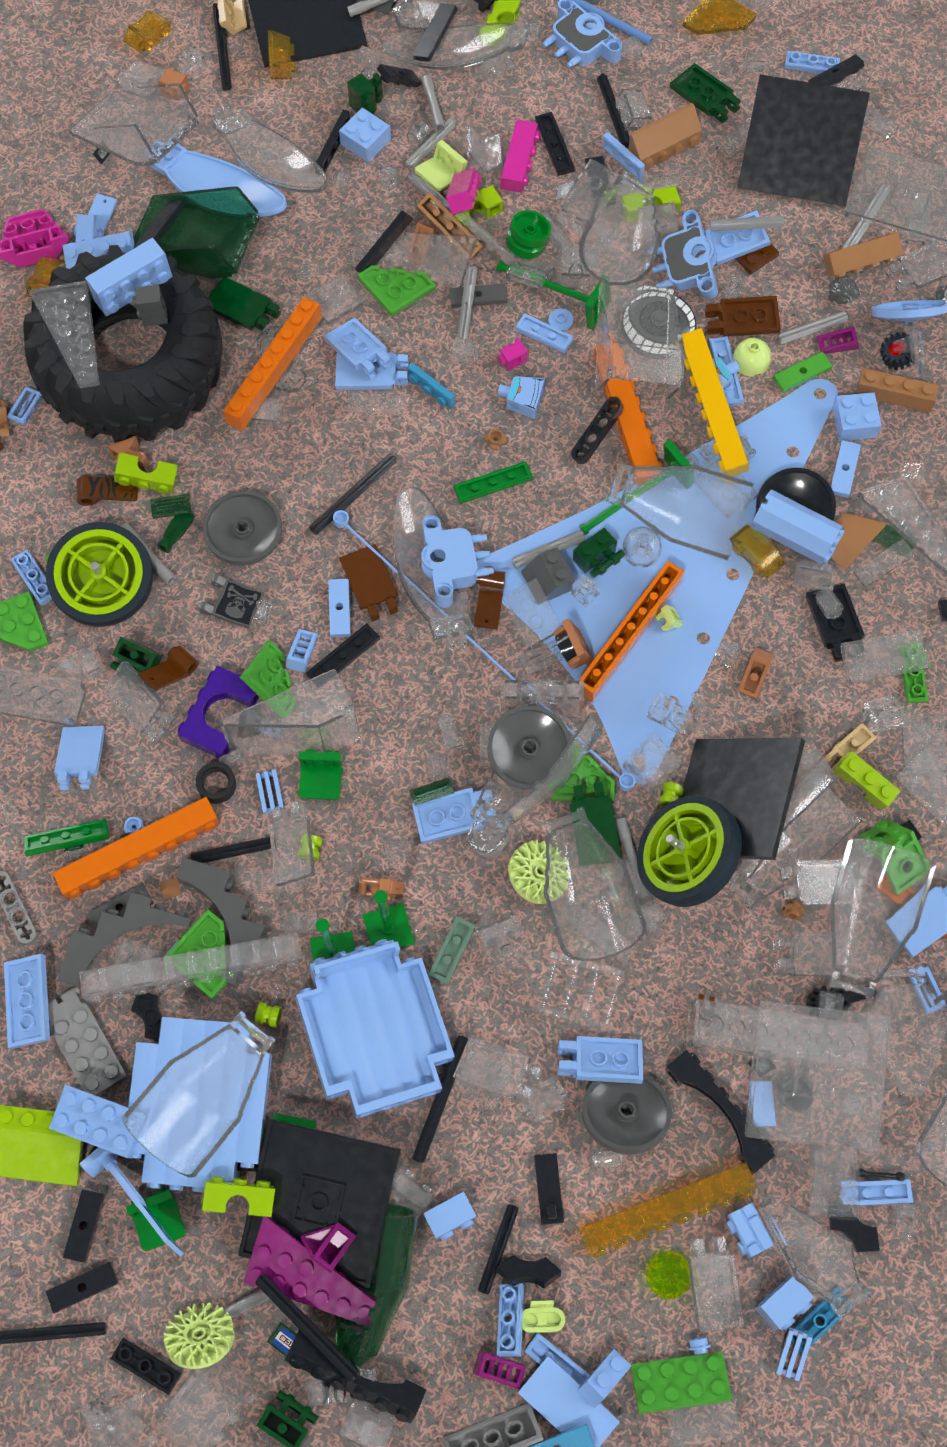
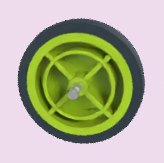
(99, 574)
(689, 851)

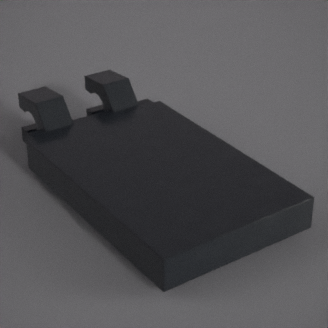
(839, 630)

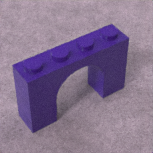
(220, 685)

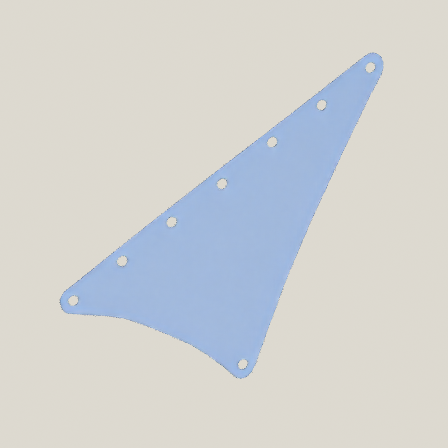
(704, 600)

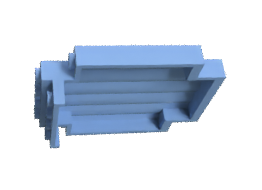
(374, 1028)
(245, 1140)

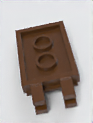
(744, 316)
(369, 581)

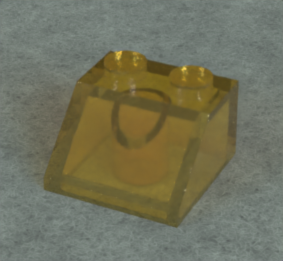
(280, 56)

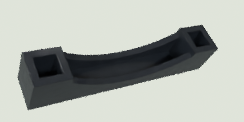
(687, 1071)
(397, 1399)

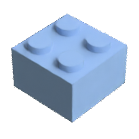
(365, 134)
(856, 416)
(784, 1303)

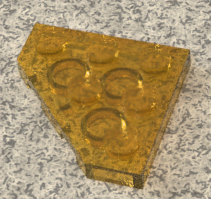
(719, 16)

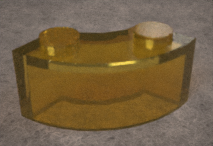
(147, 31)
(42, 275)
(757, 551)

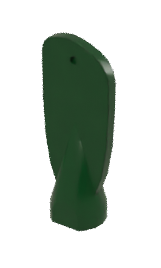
(175, 531)

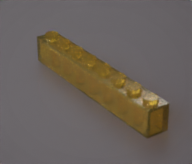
(667, 1209)

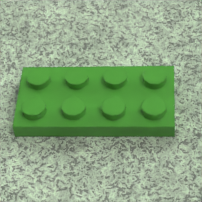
(680, 1383)

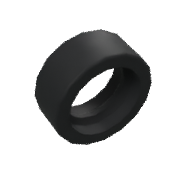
(216, 767)

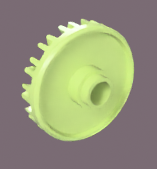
(528, 871)
(199, 1336)

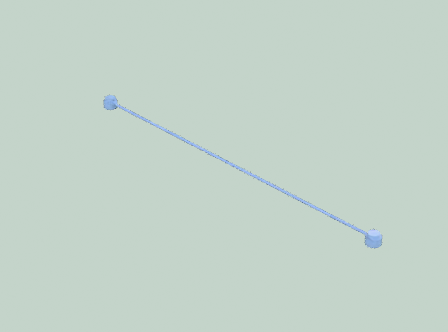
(341, 519)

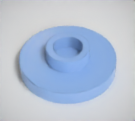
(561, 319)

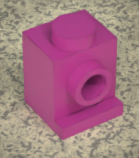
(513, 355)

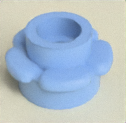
(133, 821)
(699, 1345)

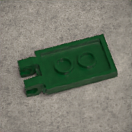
(705, 92)
(242, 305)
(599, 813)

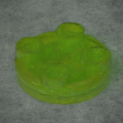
(668, 1275)

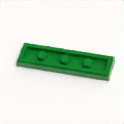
(492, 482)
(66, 837)

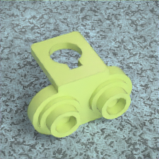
(543, 1317)

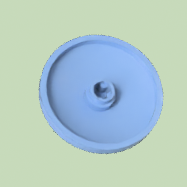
(909, 310)

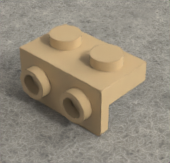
(232, 15)

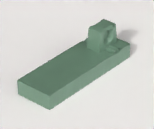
(452, 950)

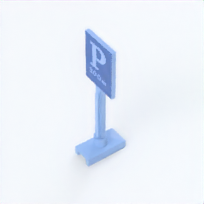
(105, 1159)

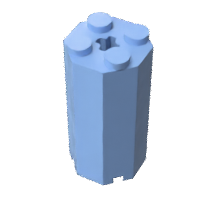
(797, 527)

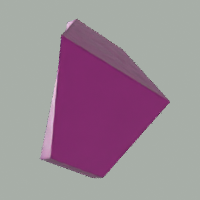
(328, 1245)

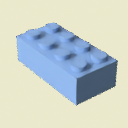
(116, 282)

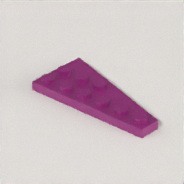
(302, 1279)

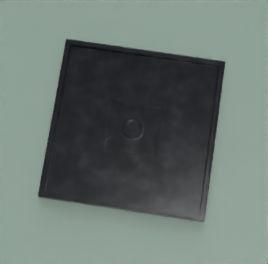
(313, 26)
(803, 140)
(752, 782)
(323, 1182)

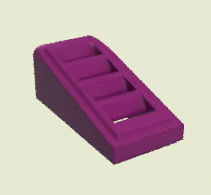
(846, 346)
(480, 1364)

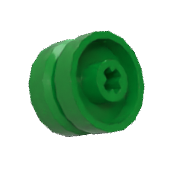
(528, 234)

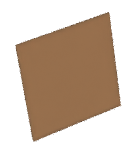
(170, 888)

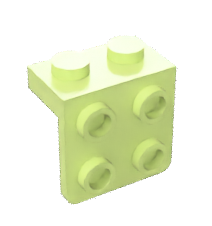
(441, 168)

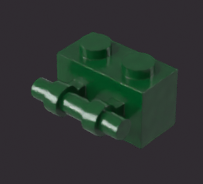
(365, 92)
(594, 551)
(135, 654)
(283, 1427)

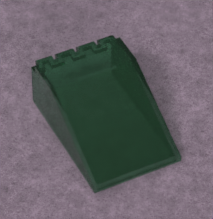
(208, 233)

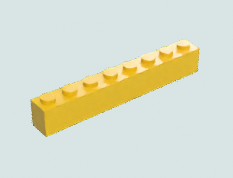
(714, 404)

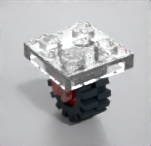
(905, 349)

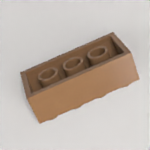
(666, 136)

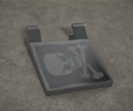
(234, 603)

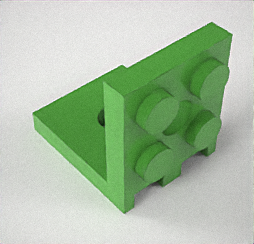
(894, 834)

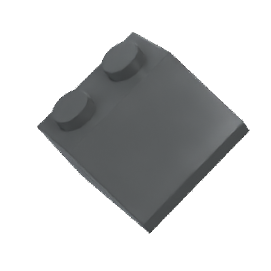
(551, 573)

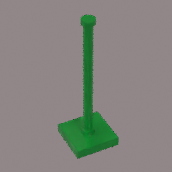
(591, 301)
(672, 457)
(388, 922)
(329, 944)

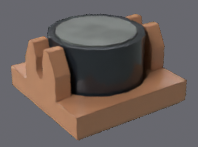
(572, 645)

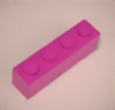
(519, 156)
(463, 190)

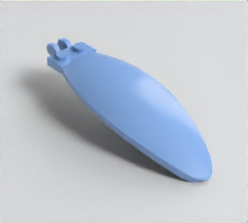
(198, 171)

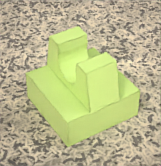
(671, 616)

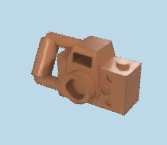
(392, 888)

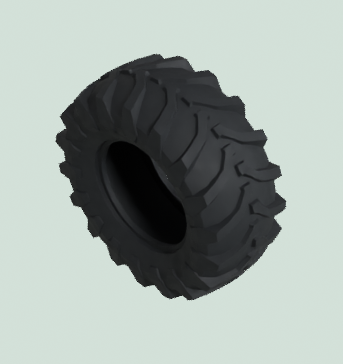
(137, 398)

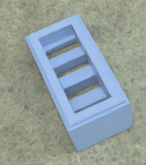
(296, 661)

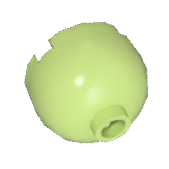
(752, 356)

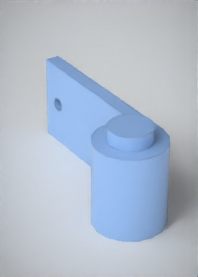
(102, 211)

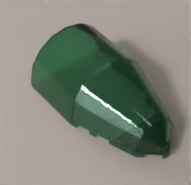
(388, 1287)

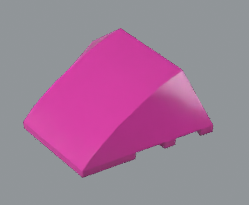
(31, 237)

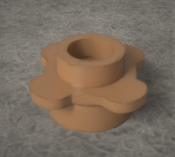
(495, 433)
(793, 910)

